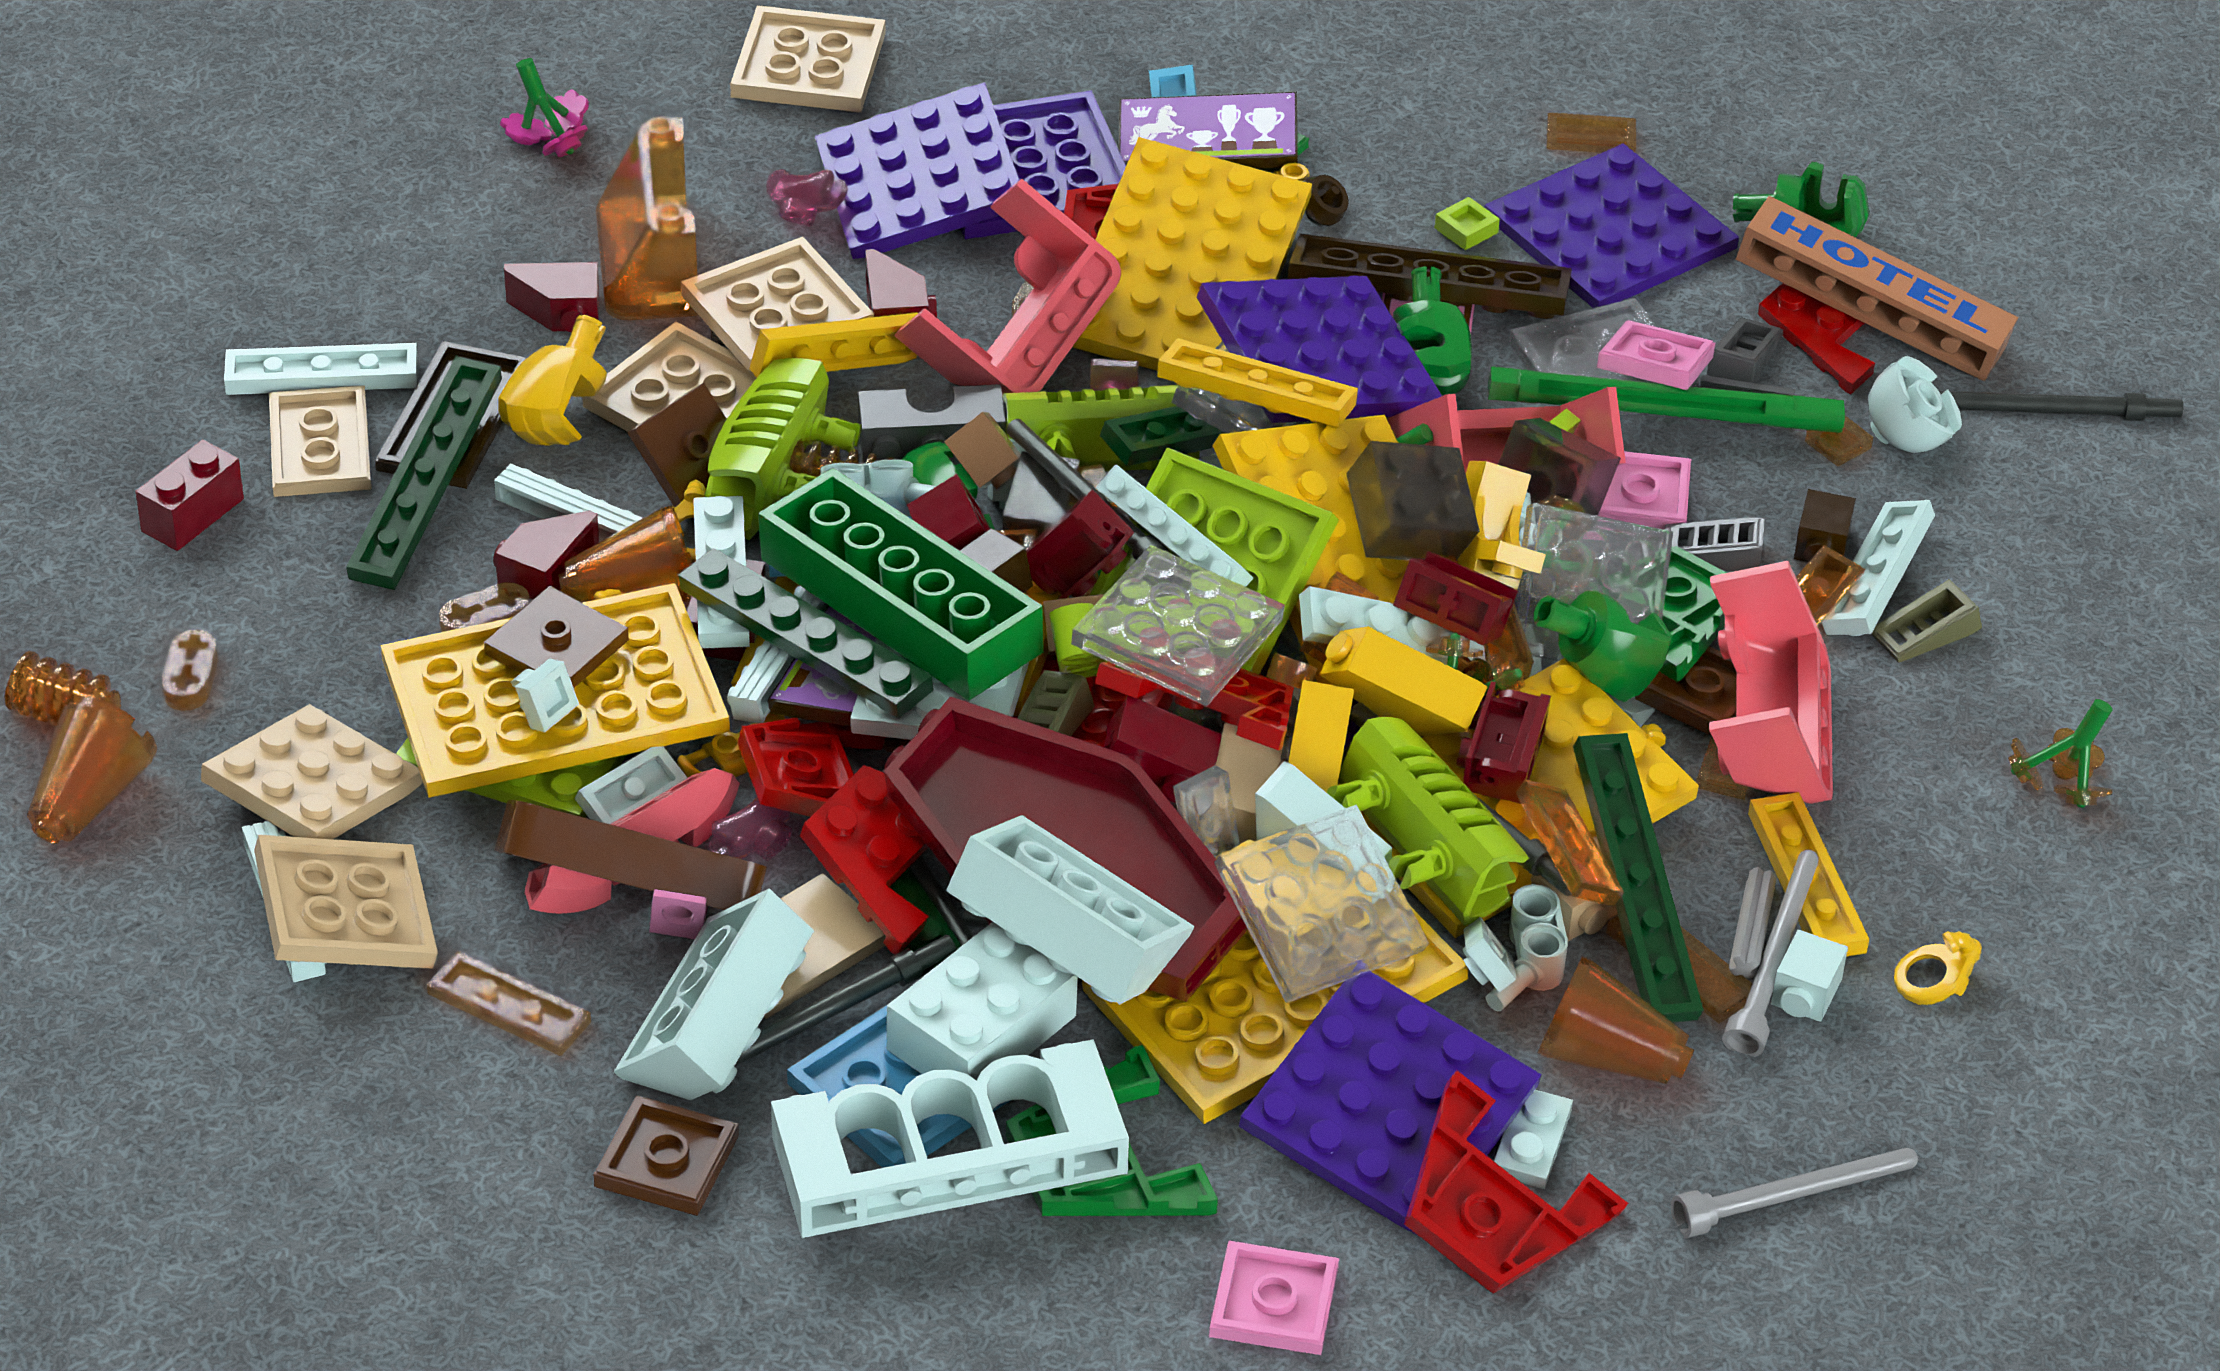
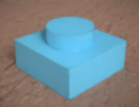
(1173, 81)

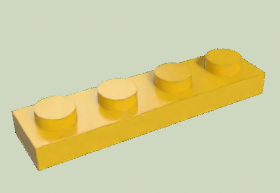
(836, 343)
(1257, 383)
(1785, 832)

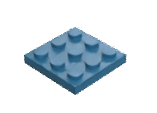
(862, 1058)

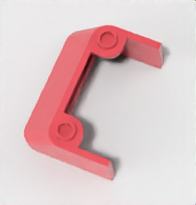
(1070, 285)
(1484, 432)
(1782, 686)

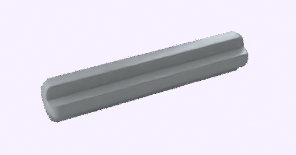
(1752, 923)

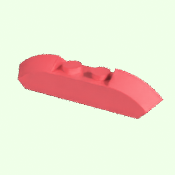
(679, 812)

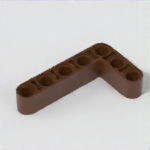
(626, 855)

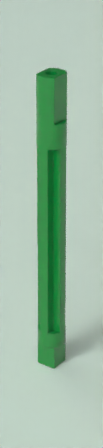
(1661, 399)

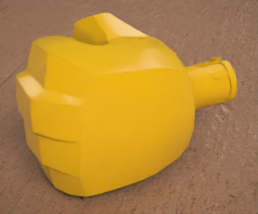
(545, 382)

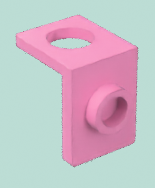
(677, 914)

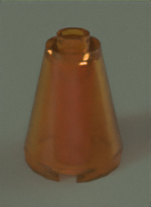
(631, 560)
(86, 767)
(1614, 1029)

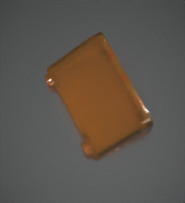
(646, 227)

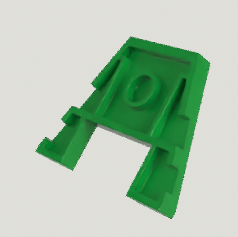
(1689, 611)
(1169, 1193)

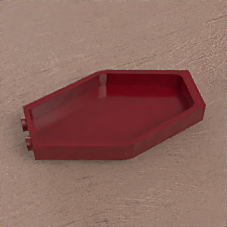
(985, 768)

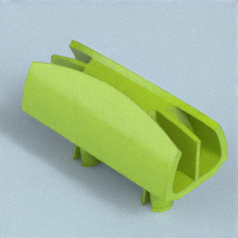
(1075, 419)
(763, 429)
(1428, 819)

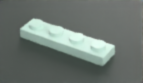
(321, 367)
(719, 526)
(1885, 559)
(1329, 612)

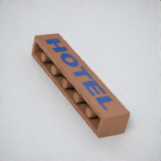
(1876, 288)

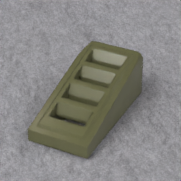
(1961, 622)
(1058, 702)

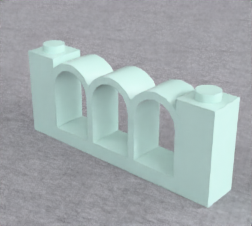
(1064, 1081)

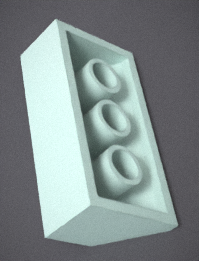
(1067, 908)
(717, 998)

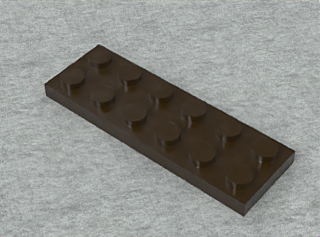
(1464, 278)

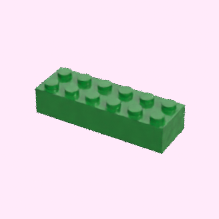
(901, 583)

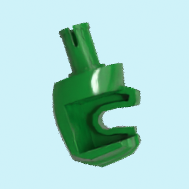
(1805, 194)
(1436, 332)
(1604, 643)

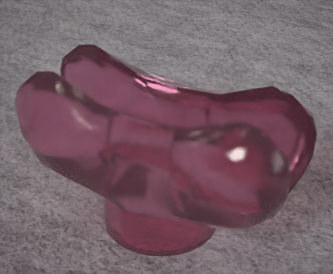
(805, 195)
(752, 831)

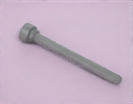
(1748, 1028)
(1703, 1210)

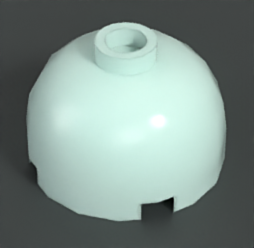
(1910, 408)

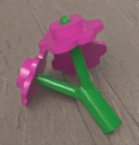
(560, 113)

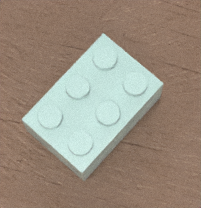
(980, 1006)

